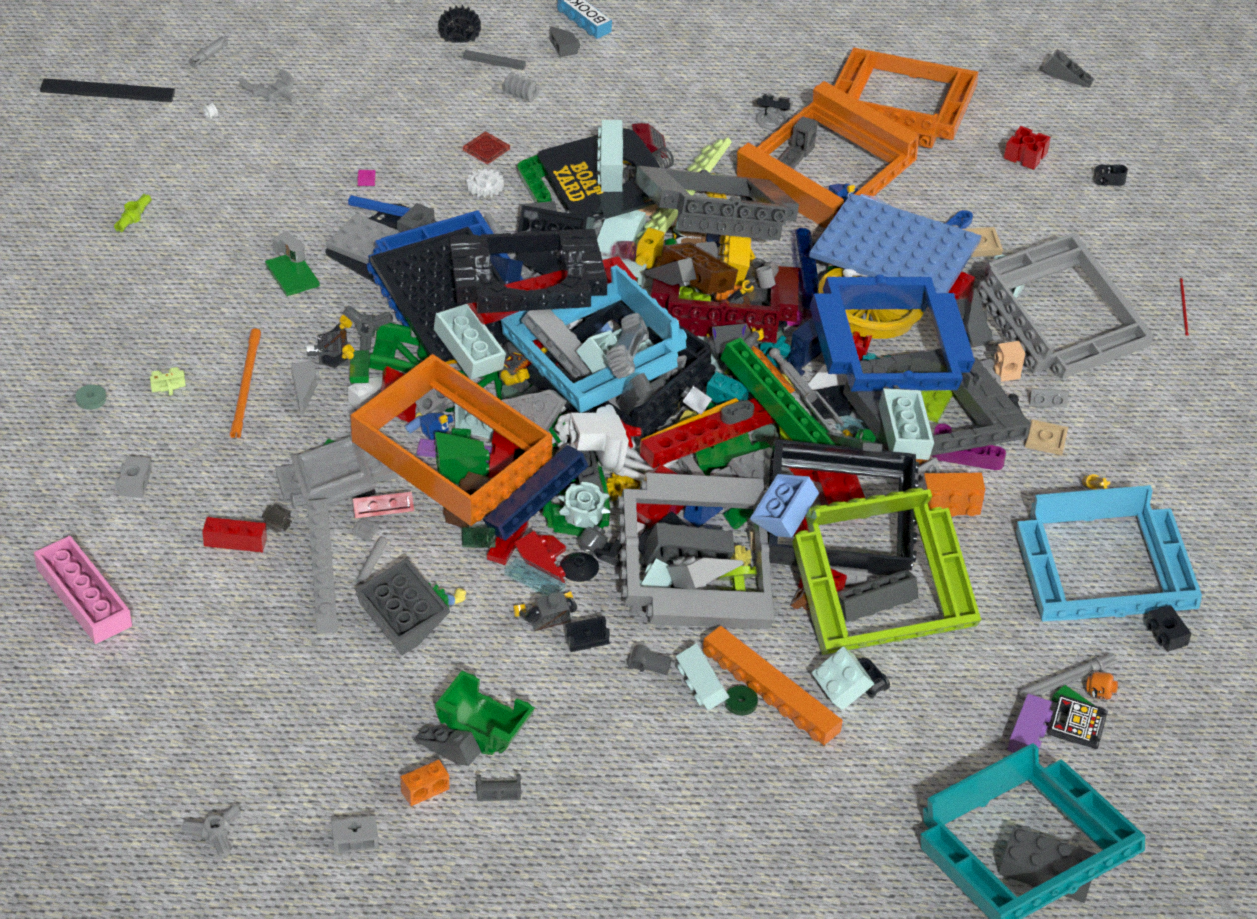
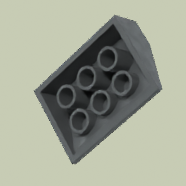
(402, 605)

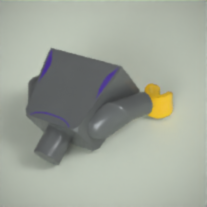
(729, 333)

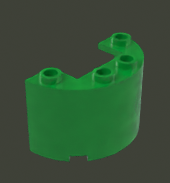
(488, 720)

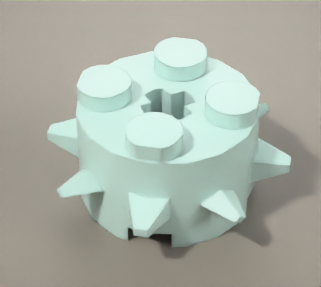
(584, 505)

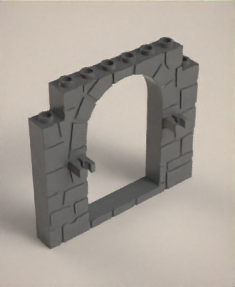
(978, 392)

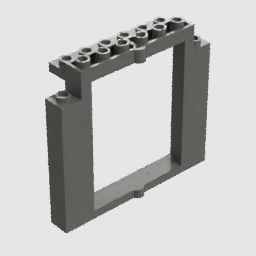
(718, 215)

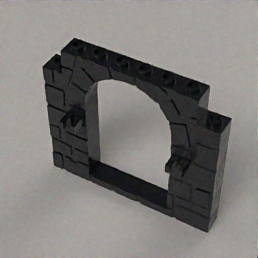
(579, 257)

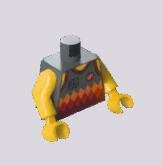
(515, 371)

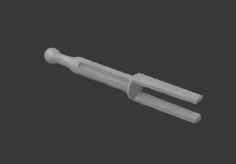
(808, 394)

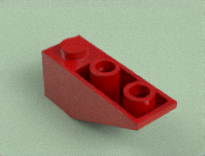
(534, 553)

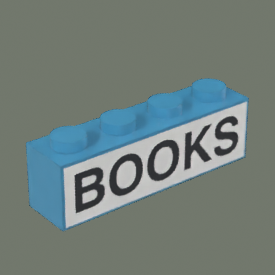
(586, 17)

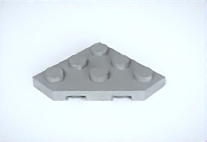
(538, 407)

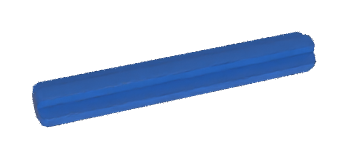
(377, 206)

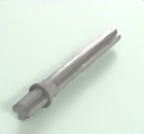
(1095, 665)

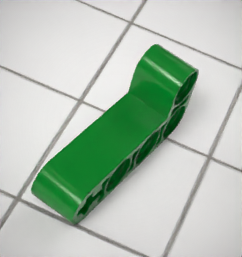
(531, 175)

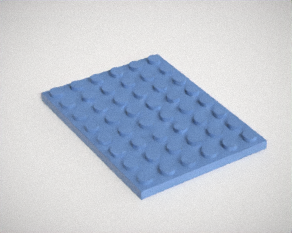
(894, 243)

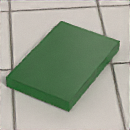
(292, 276)

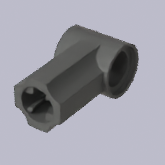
(643, 659)

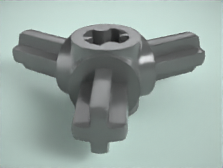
(374, 323)

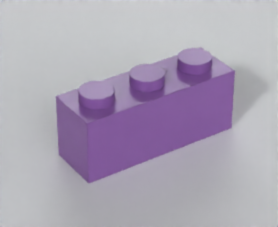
(1031, 723)

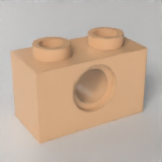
(1009, 360)

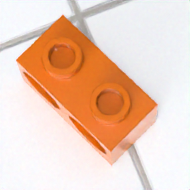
(424, 782)

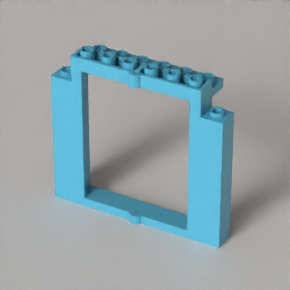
(603, 384)
(1161, 536)

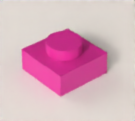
(366, 177)

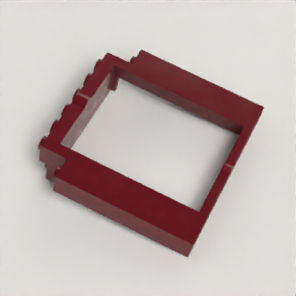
(703, 315)

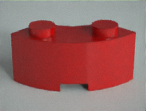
(502, 454)

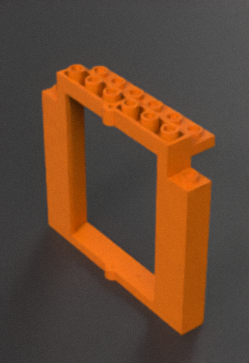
(928, 127)

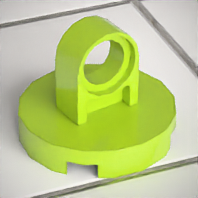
(737, 577)

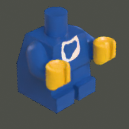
(843, 190)
(435, 423)

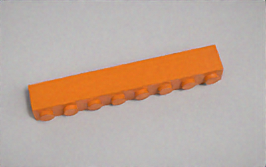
(772, 685)

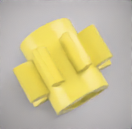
(741, 554)

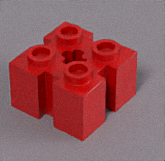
(1027, 147)

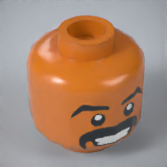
(1101, 685)

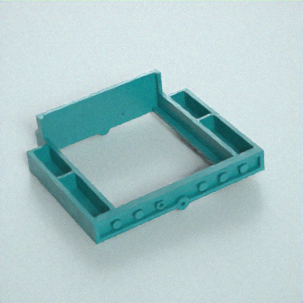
(1063, 788)

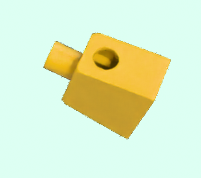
(647, 252)

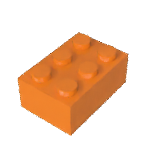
(957, 491)

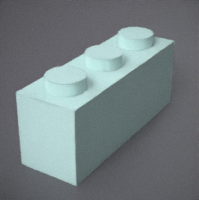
(701, 677)

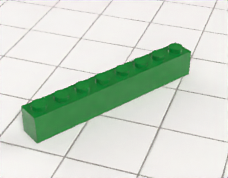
(772, 394)

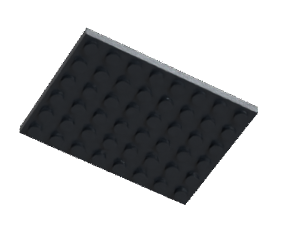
(423, 285)

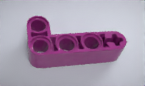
(984, 457)

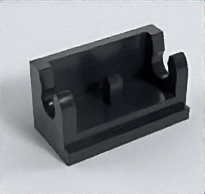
(587, 634)

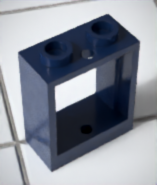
(805, 342)

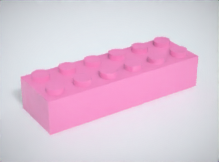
(83, 589)

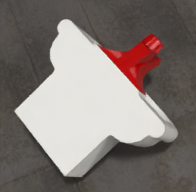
(604, 434)

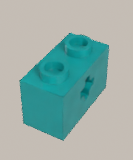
(723, 388)

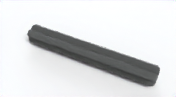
(495, 60)

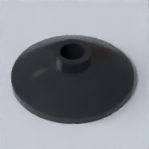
(579, 566)

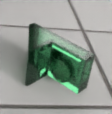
(478, 537)

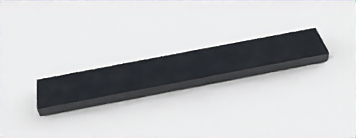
(107, 90)

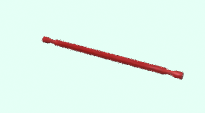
(1184, 307)

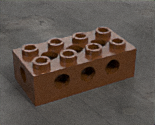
(711, 272)

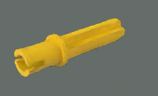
(1094, 481)

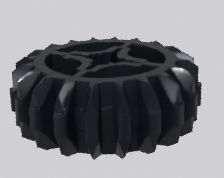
(461, 21)

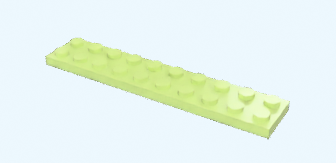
(706, 160)

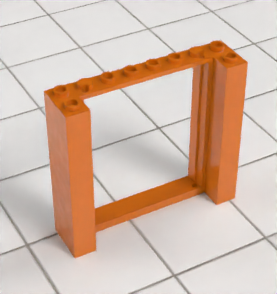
(853, 121)

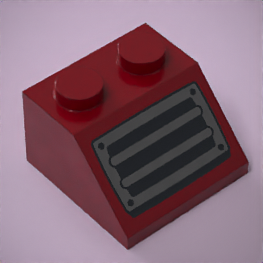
(650, 136)

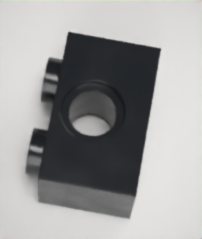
(1168, 628)

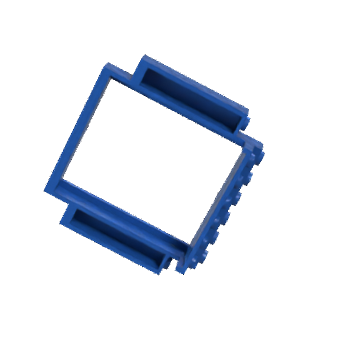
(889, 293)

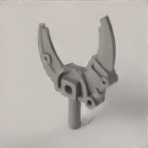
(274, 90)

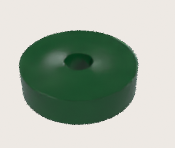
(741, 708)

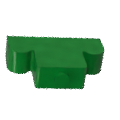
(722, 453)

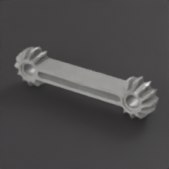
(622, 355)

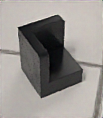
(610, 553)

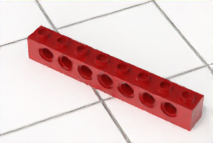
(699, 435)

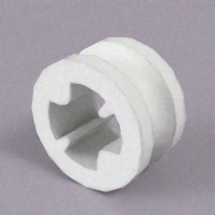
(210, 111)

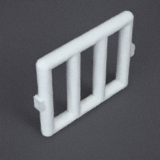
(637, 465)

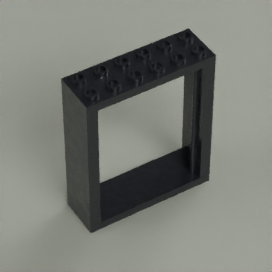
(855, 462)

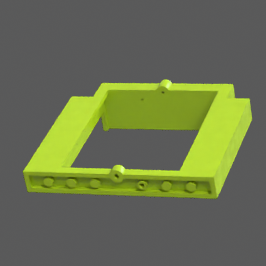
(942, 554)

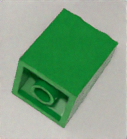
(460, 455)

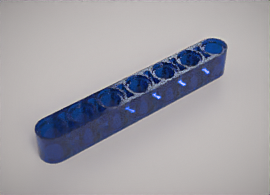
(807, 267)

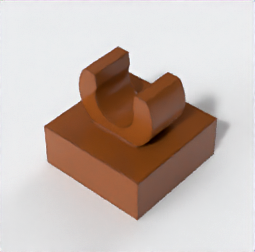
(800, 600)

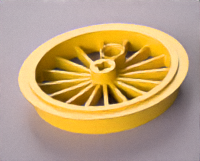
(892, 322)

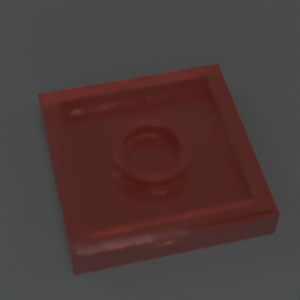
(486, 147)

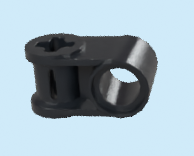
(1113, 175)
(880, 679)

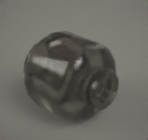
(276, 518)

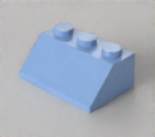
(785, 504)

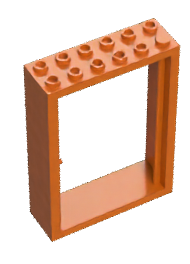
(475, 400)

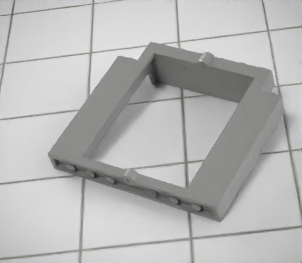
(1017, 325)
(695, 606)

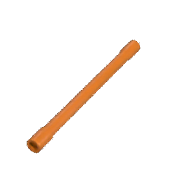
(237, 423)

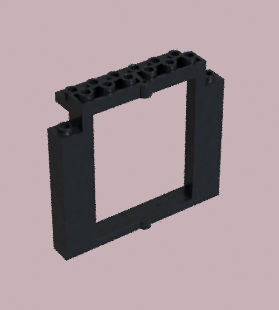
(666, 401)

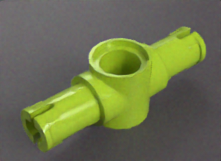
(132, 212)

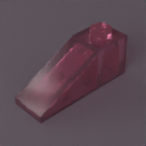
(625, 250)

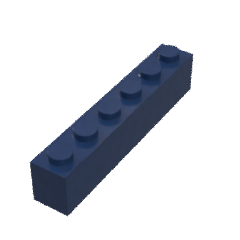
(536, 492)

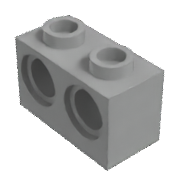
(438, 401)

